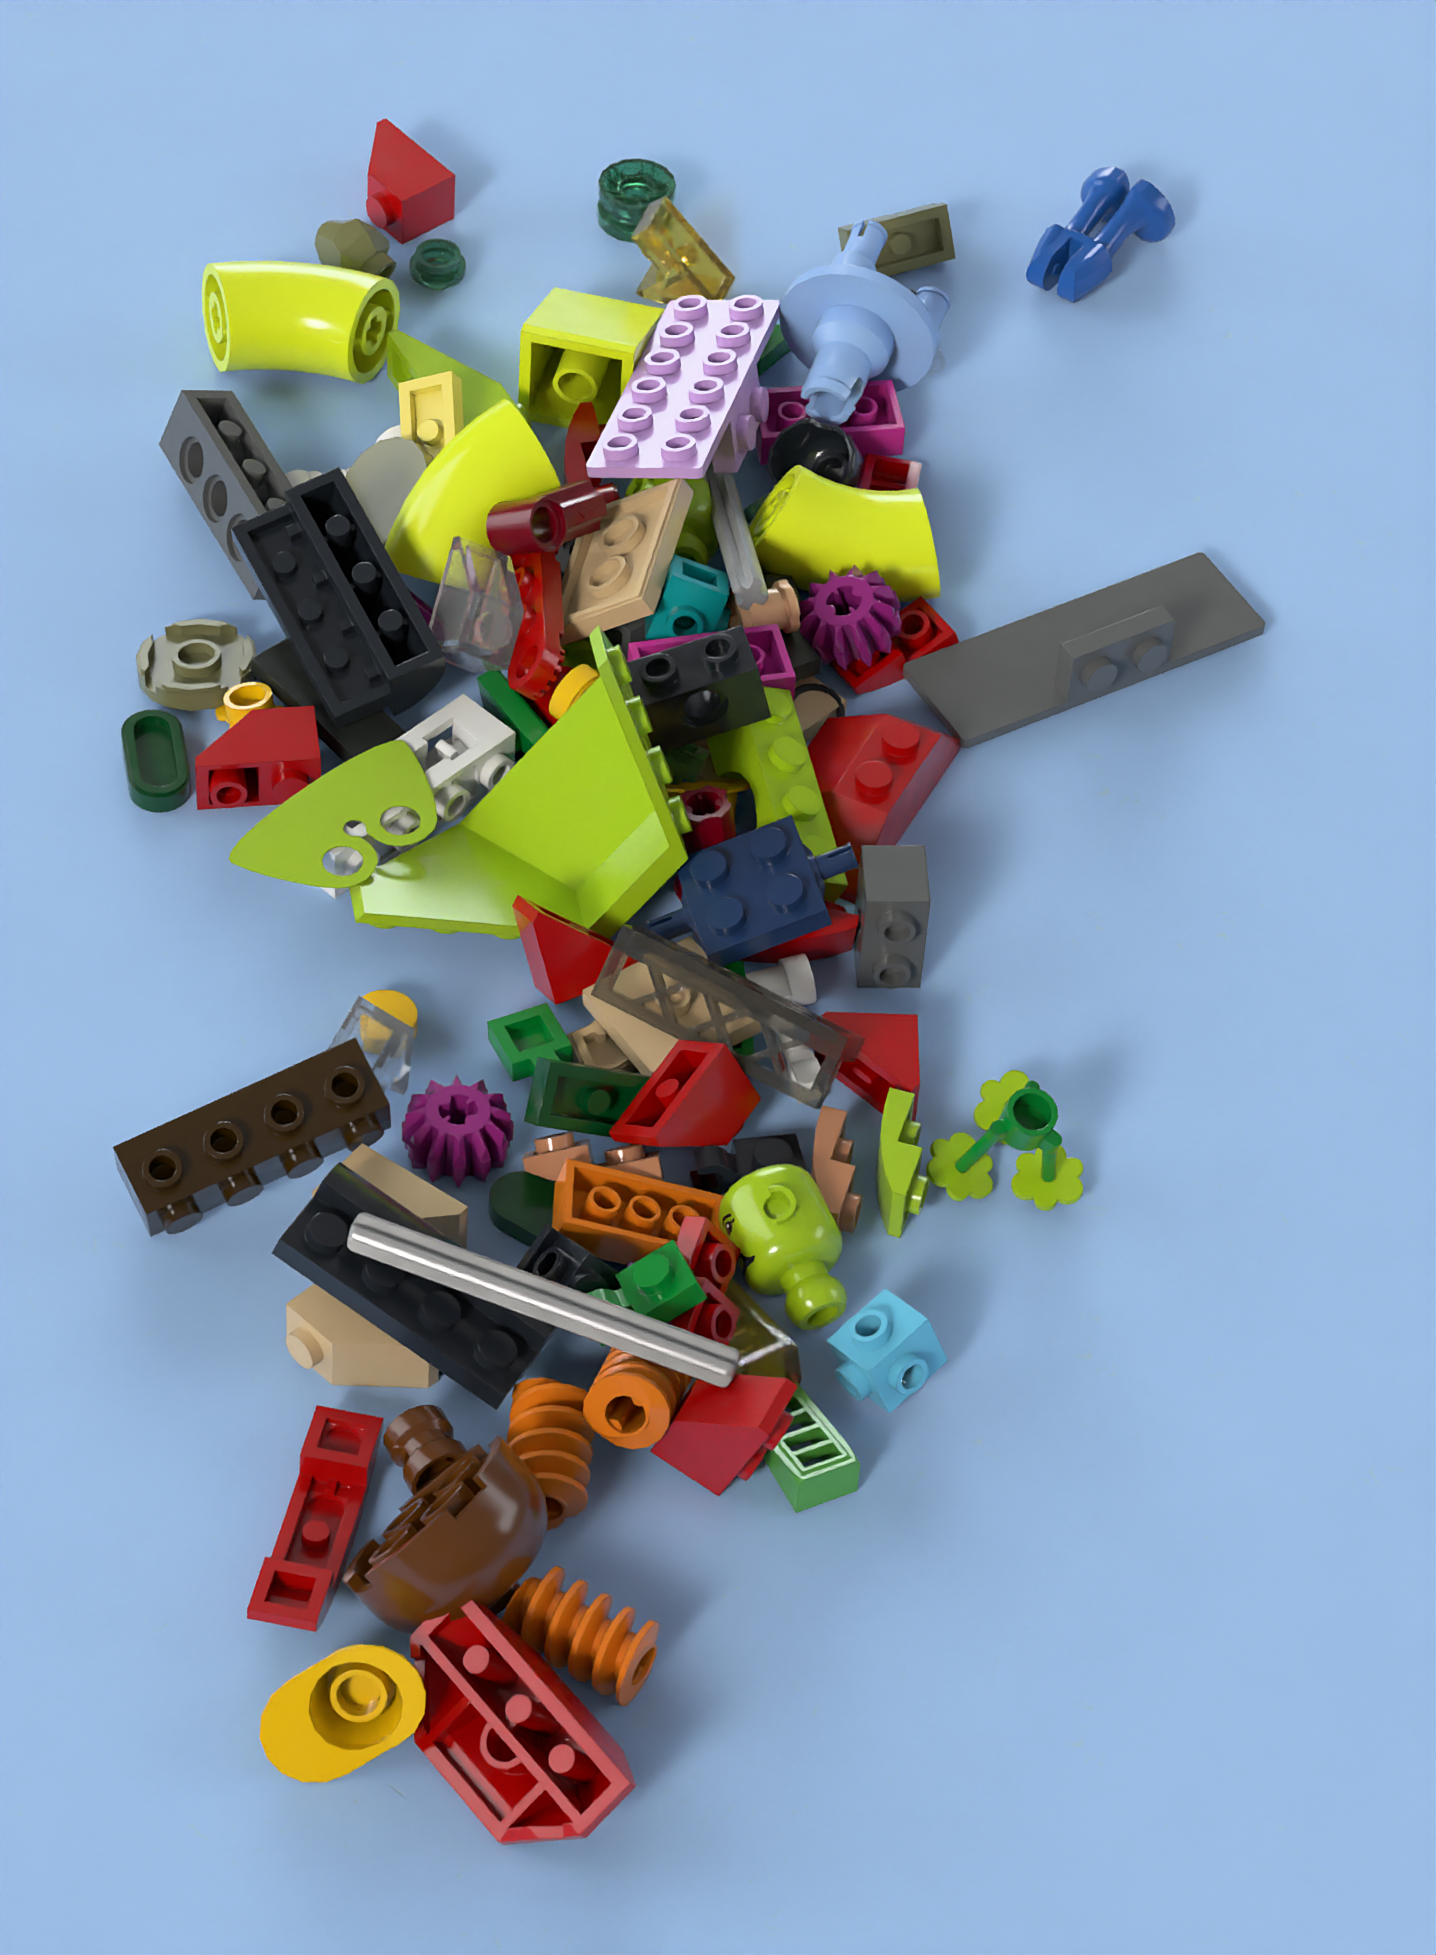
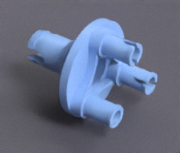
(859, 327)

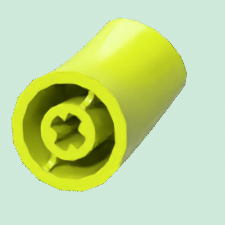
(298, 318)
(482, 465)
(825, 525)

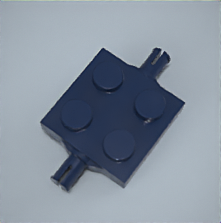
(753, 892)

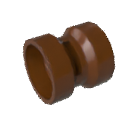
(421, 1444)

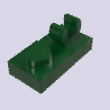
(580, 1096)

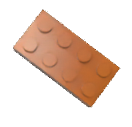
(624, 1213)

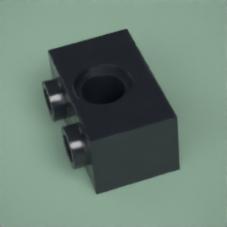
(700, 689)

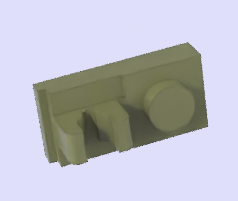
(914, 239)

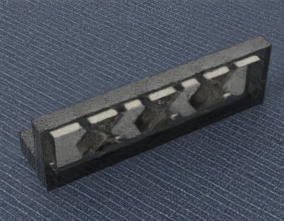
(736, 992)

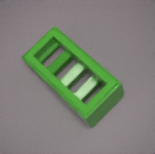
(824, 1480)

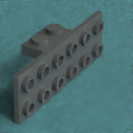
(1082, 649)

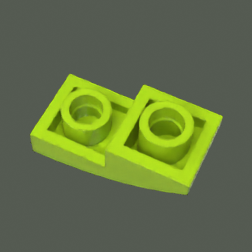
(898, 1166)

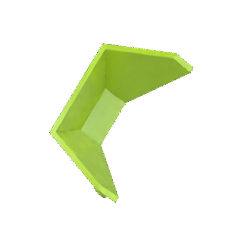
(568, 827)

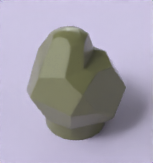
(354, 247)

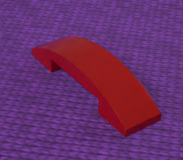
(320, 1520)

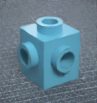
(886, 1351)

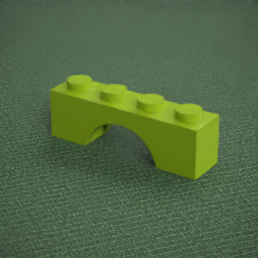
(781, 776)

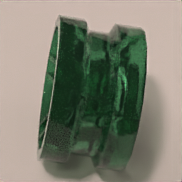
(627, 191)

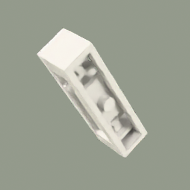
(456, 770)

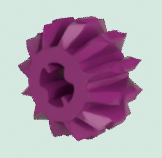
(850, 617)
(457, 1131)

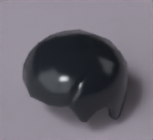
(818, 448)

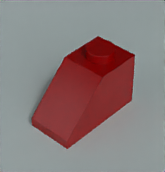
(406, 186)
(690, 1100)

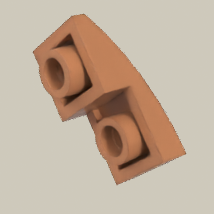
(556, 1148)
(833, 1169)

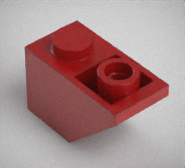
(260, 760)
(726, 1429)

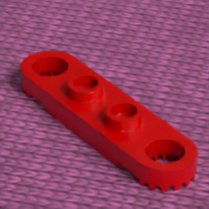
(537, 646)

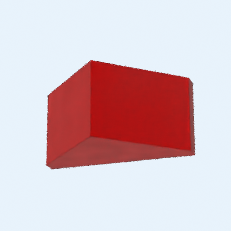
(560, 951)
(885, 1059)

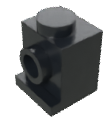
(567, 1263)

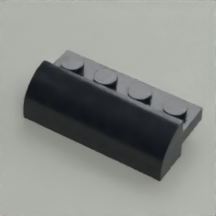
(341, 601)
(455, 1332)

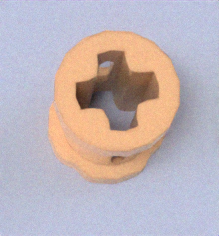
(779, 609)

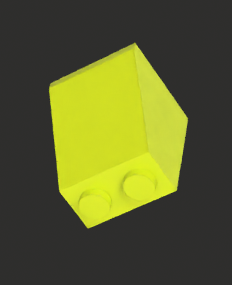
(580, 351)

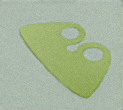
(310, 823)

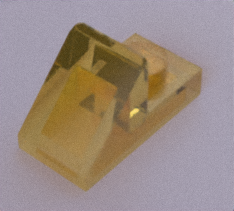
(678, 256)

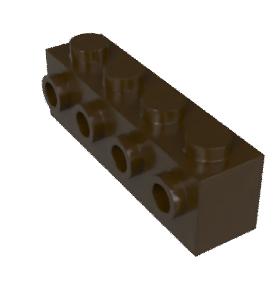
(253, 1138)

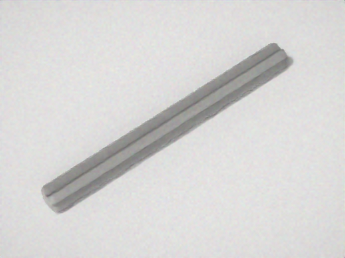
(735, 540)
(543, 1300)

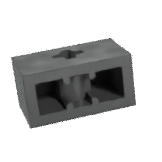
(892, 917)

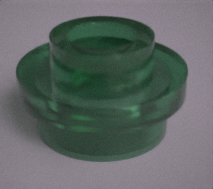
(437, 264)

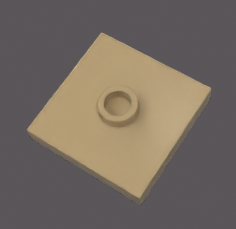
(644, 1043)

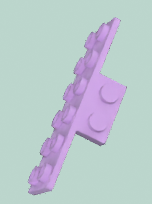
(691, 393)

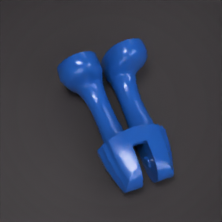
(1081, 262)

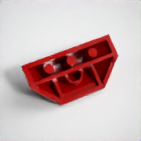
(876, 777)
(512, 1732)

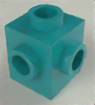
(690, 601)

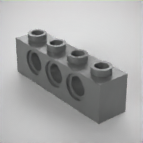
(223, 467)

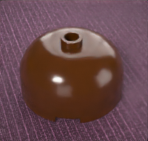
(455, 1542)

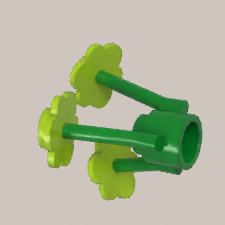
(1016, 1116)

